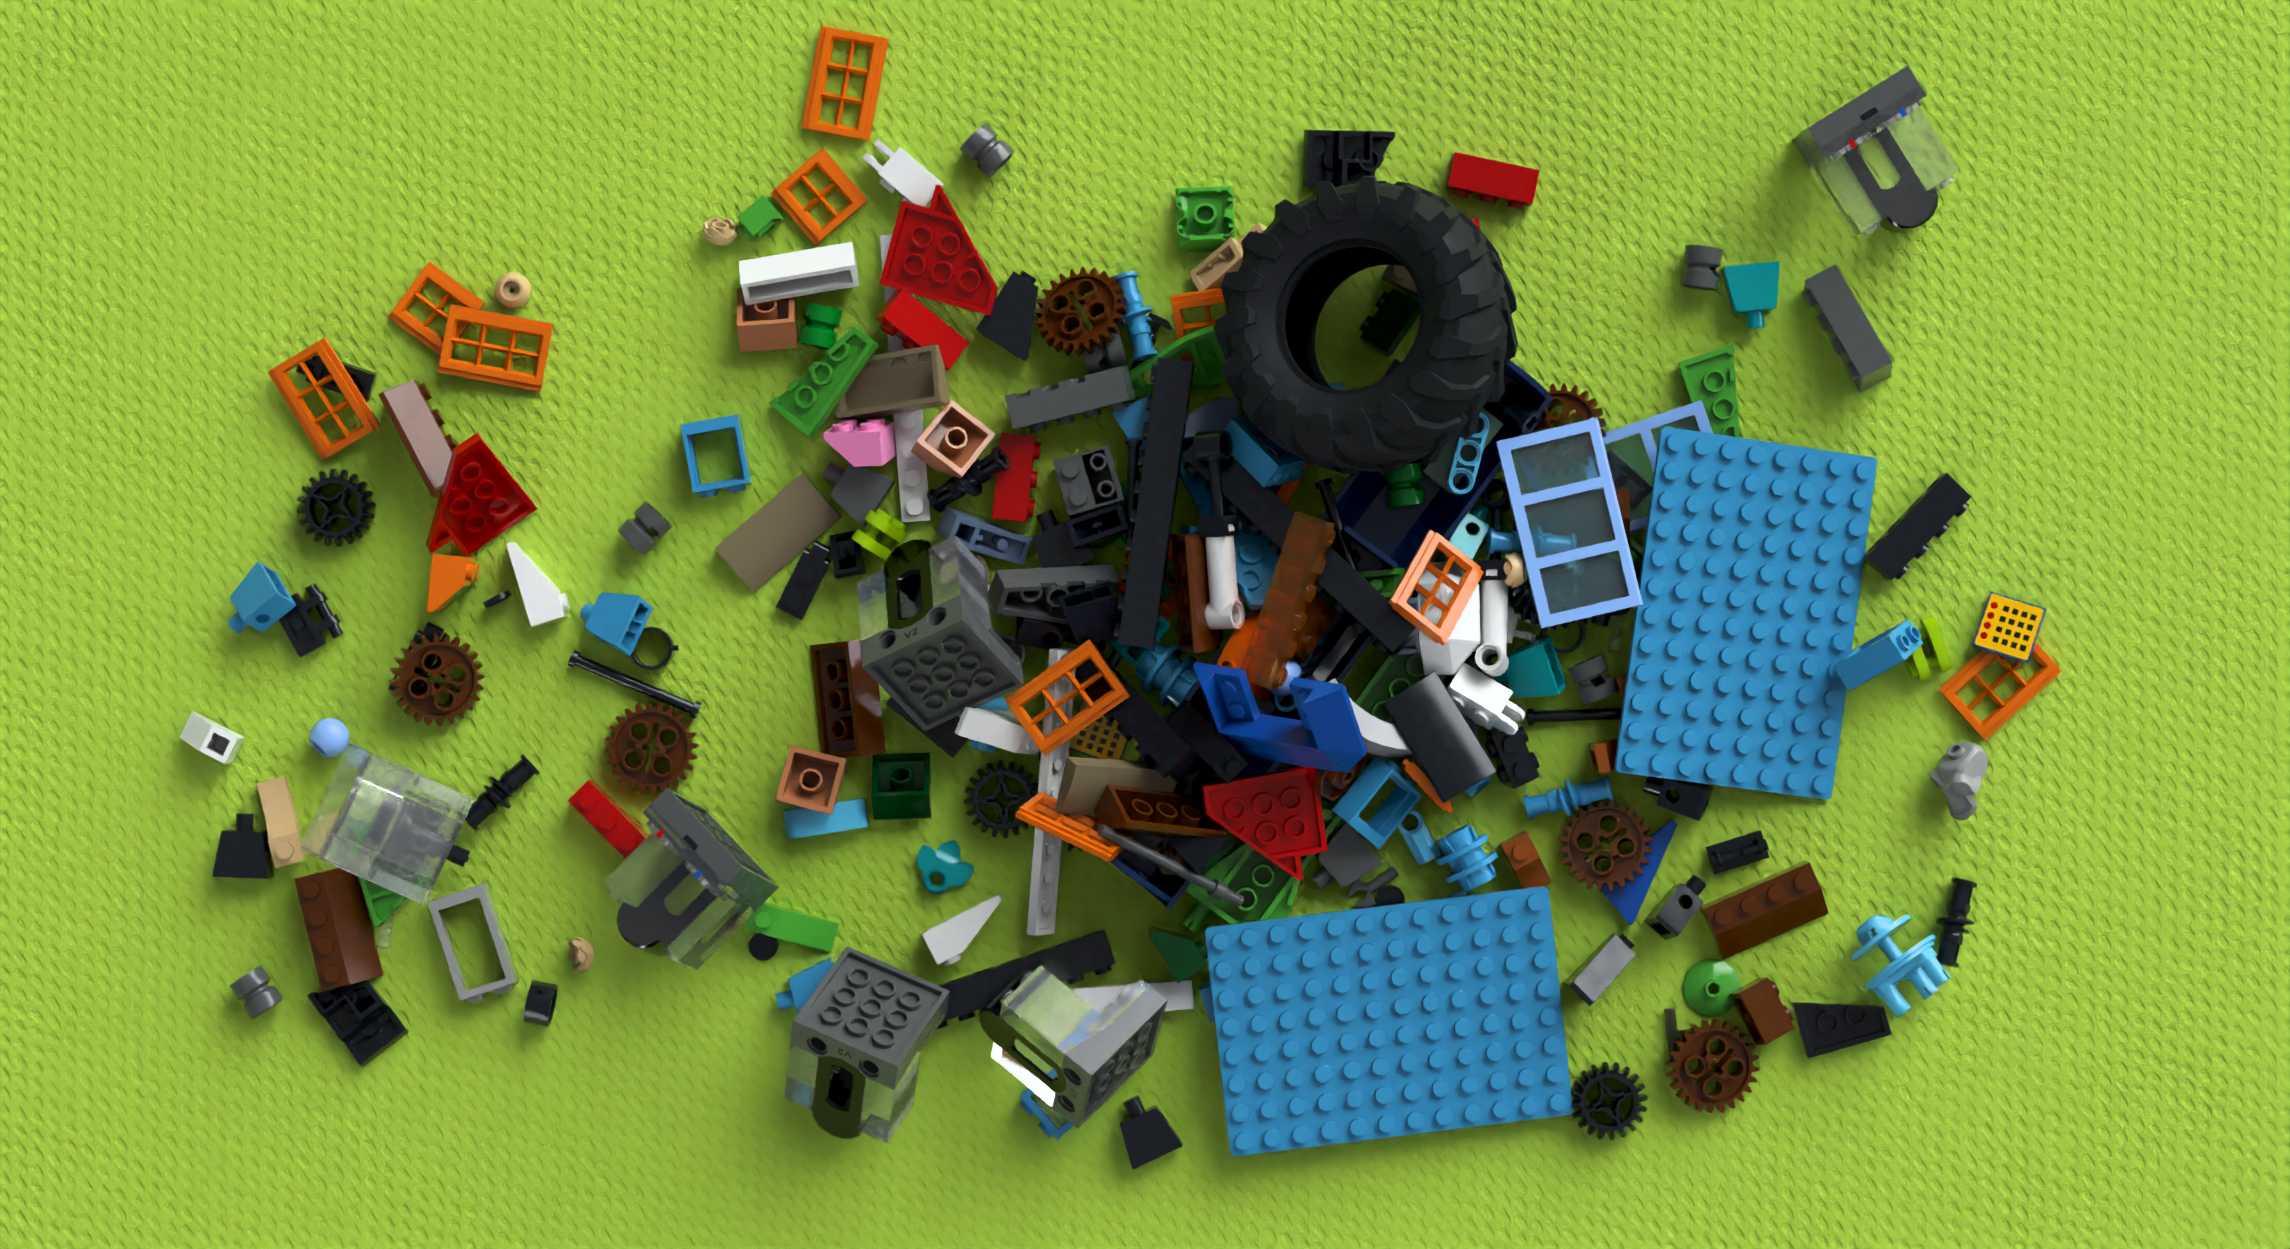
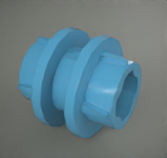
(1167, 673)
(1466, 858)

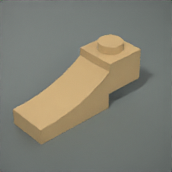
(1223, 260)
(281, 822)

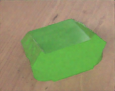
(1204, 218)

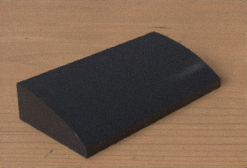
(1439, 737)

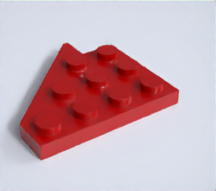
(937, 257)
(476, 499)
(1272, 814)

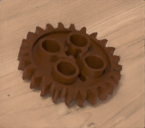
(1105, 298)
(1570, 401)
(425, 701)
(626, 742)
(1622, 865)
(1697, 1046)

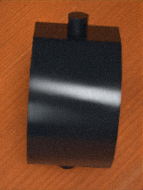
(1581, 637)
(672, 648)
(540, 1003)

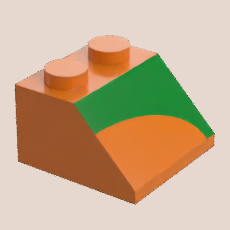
(450, 579)

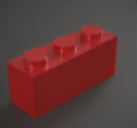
(1492, 180)
(919, 327)
(1014, 485)
(608, 818)

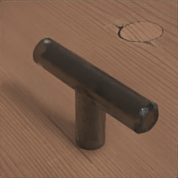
(1671, 1029)

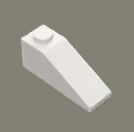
(540, 595)
(996, 729)
(955, 934)

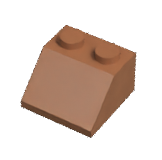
(766, 324)
(953, 441)
(812, 780)

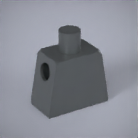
(858, 489)
(1346, 859)

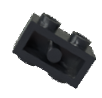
(1512, 757)

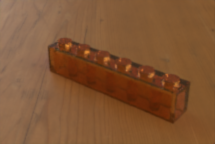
(1287, 600)

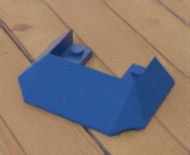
(1322, 739)

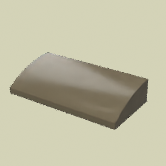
(896, 384)
(778, 532)
(1088, 777)

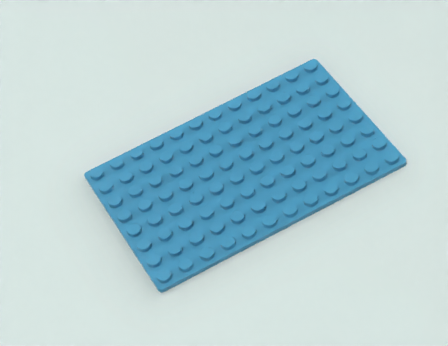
(1745, 613)
(1388, 1020)

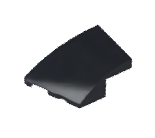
(1342, 155)
(360, 1019)

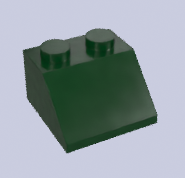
(1390, 322)
(901, 786)
(1179, 952)

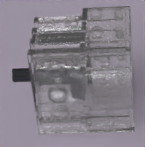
(388, 824)

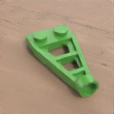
(1206, 353)

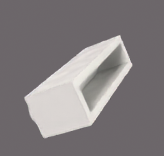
(798, 273)

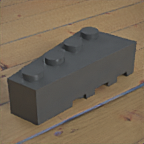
(1848, 328)
(1071, 398)
(1034, 591)

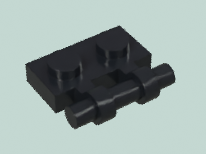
(302, 628)

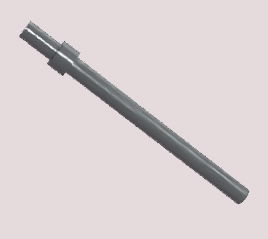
(1214, 887)

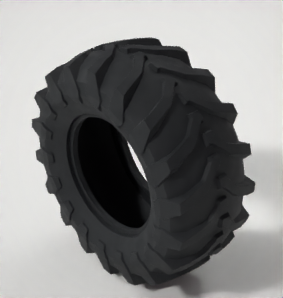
(1290, 276)

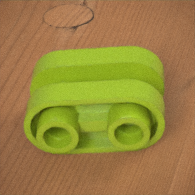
(889, 525)
(1918, 665)

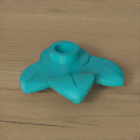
(944, 862)

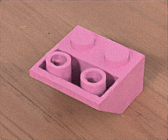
(863, 442)

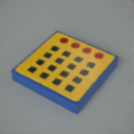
(2009, 627)
(1099, 739)

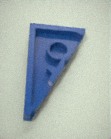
(1630, 899)

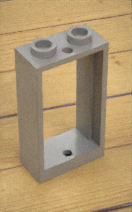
(482, 892)

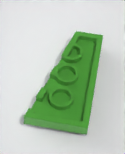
(1713, 380)
(819, 390)

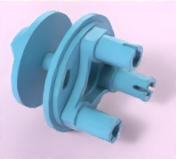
(1916, 964)

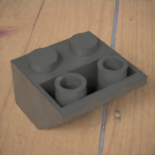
(1088, 481)

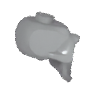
(1960, 776)

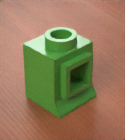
(759, 218)

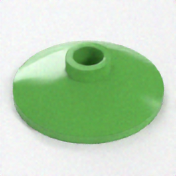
(1697, 983)

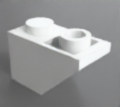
(211, 738)

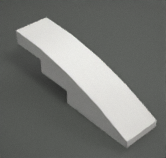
(1178, 994)

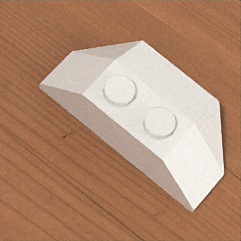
(1465, 635)

